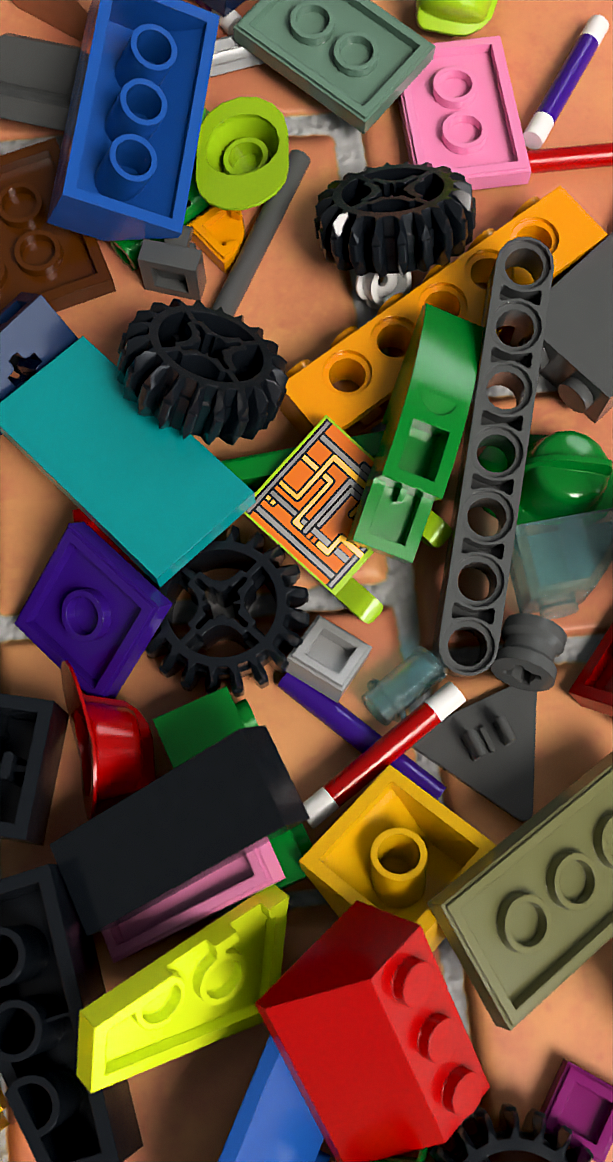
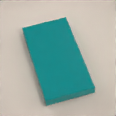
(134, 481)

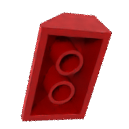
(374, 1038)

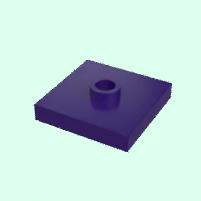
(92, 611)

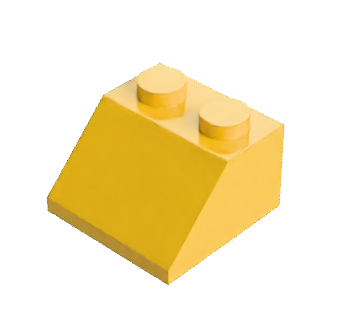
(394, 852)

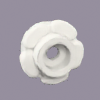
(375, 294)

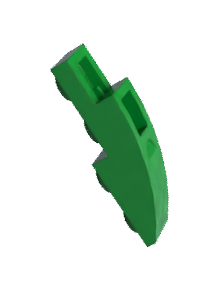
(420, 436)

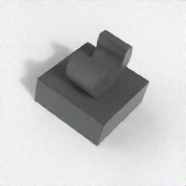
(173, 266)

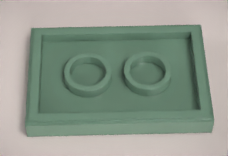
(337, 52)

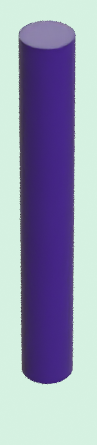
(354, 730)

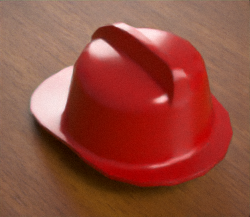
(110, 741)

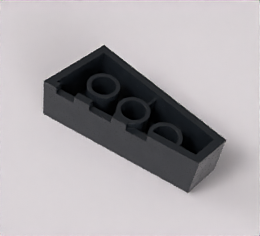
(44, 982)

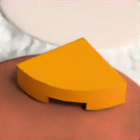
(219, 235)

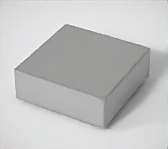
(328, 658)

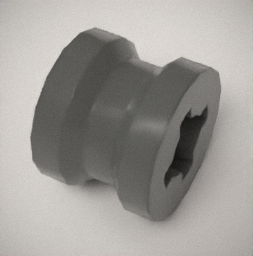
(529, 652)

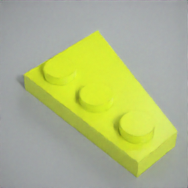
(187, 995)

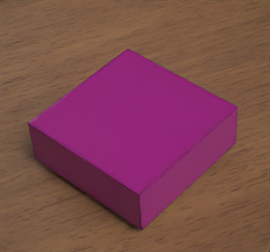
(583, 1106)

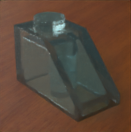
(560, 561)

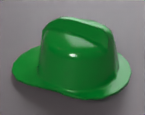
(561, 477)

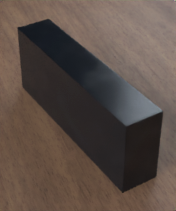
(178, 829)

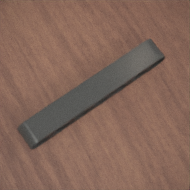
(507, 429)

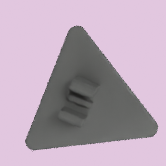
(490, 749)

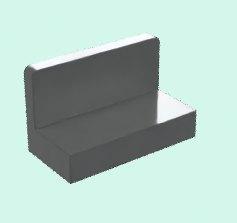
(36, 80)

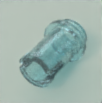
(403, 686)

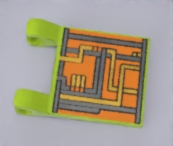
(311, 509)

